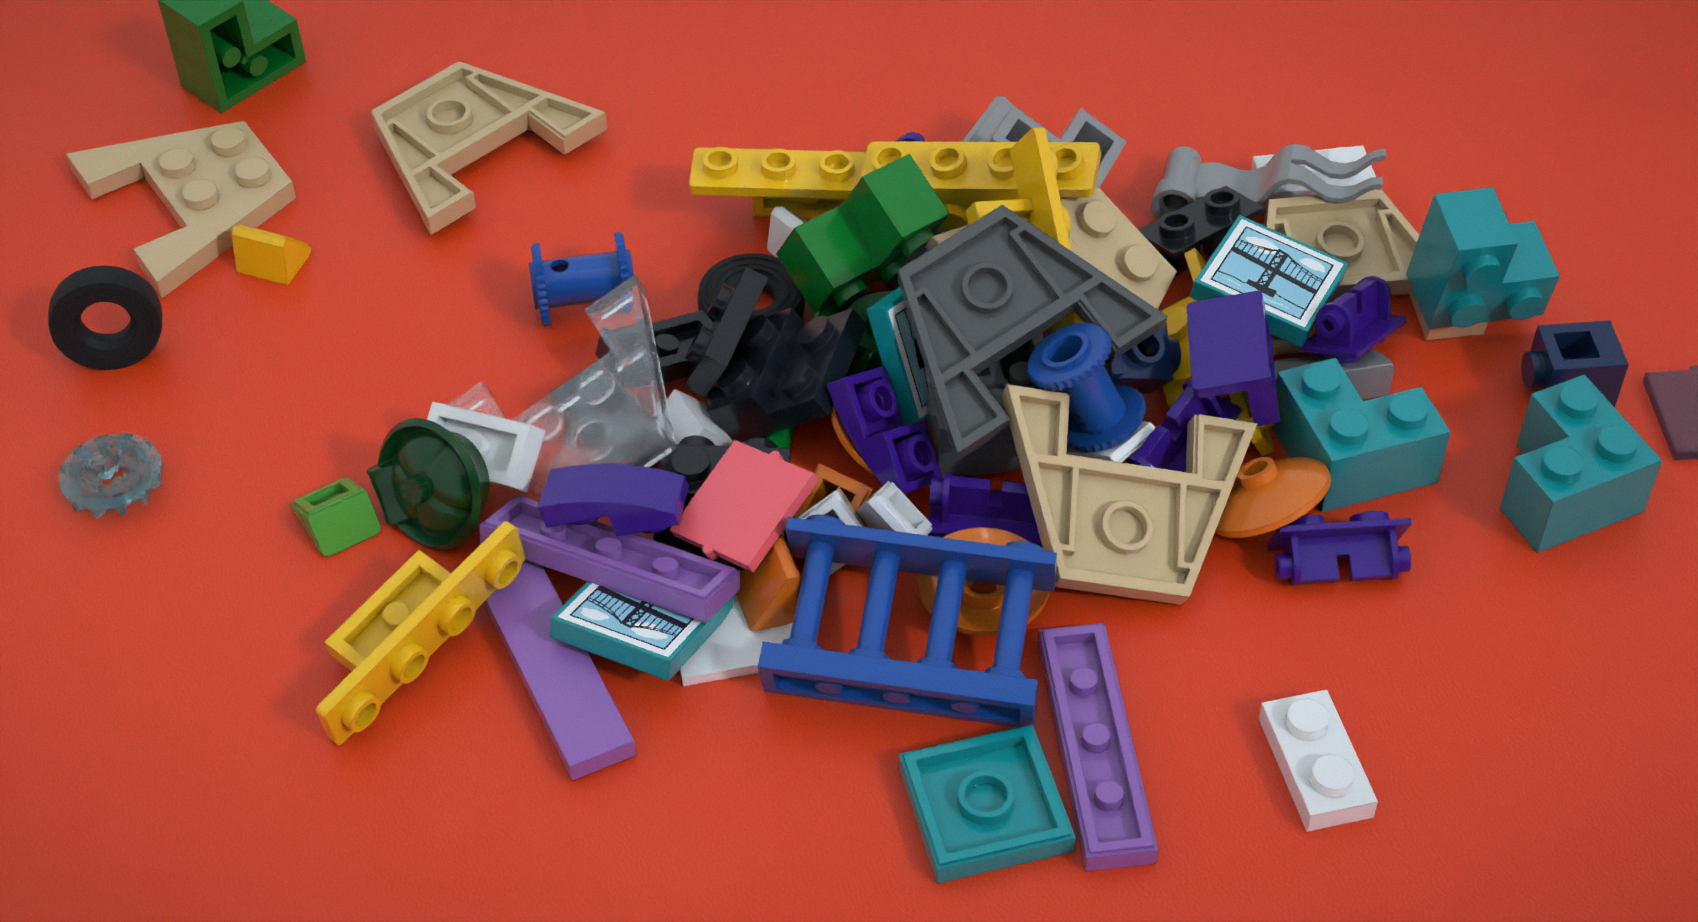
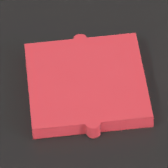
(744, 505)

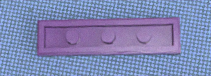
(621, 563)
(559, 676)
(1096, 748)

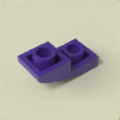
(878, 432)
(629, 495)

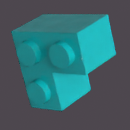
(1478, 265)
(1368, 444)
(1577, 466)

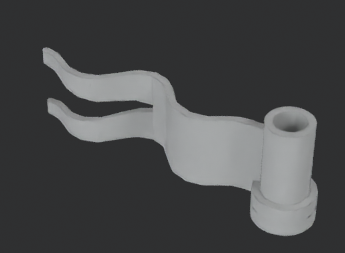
(1189, 179)

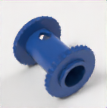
(577, 277)
(1074, 364)

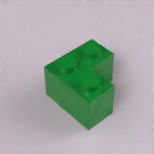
(230, 47)
(865, 238)

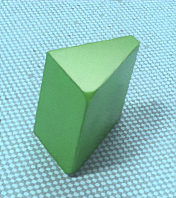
(337, 516)

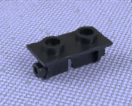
(1199, 223)

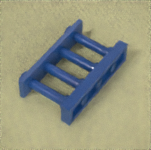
(934, 682)

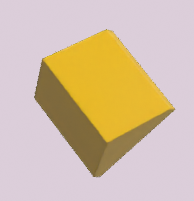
(268, 254)

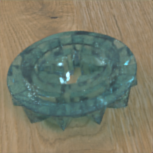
(98, 460)

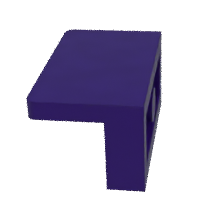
(1234, 352)

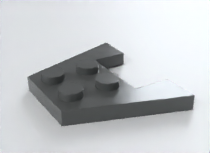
(991, 295)

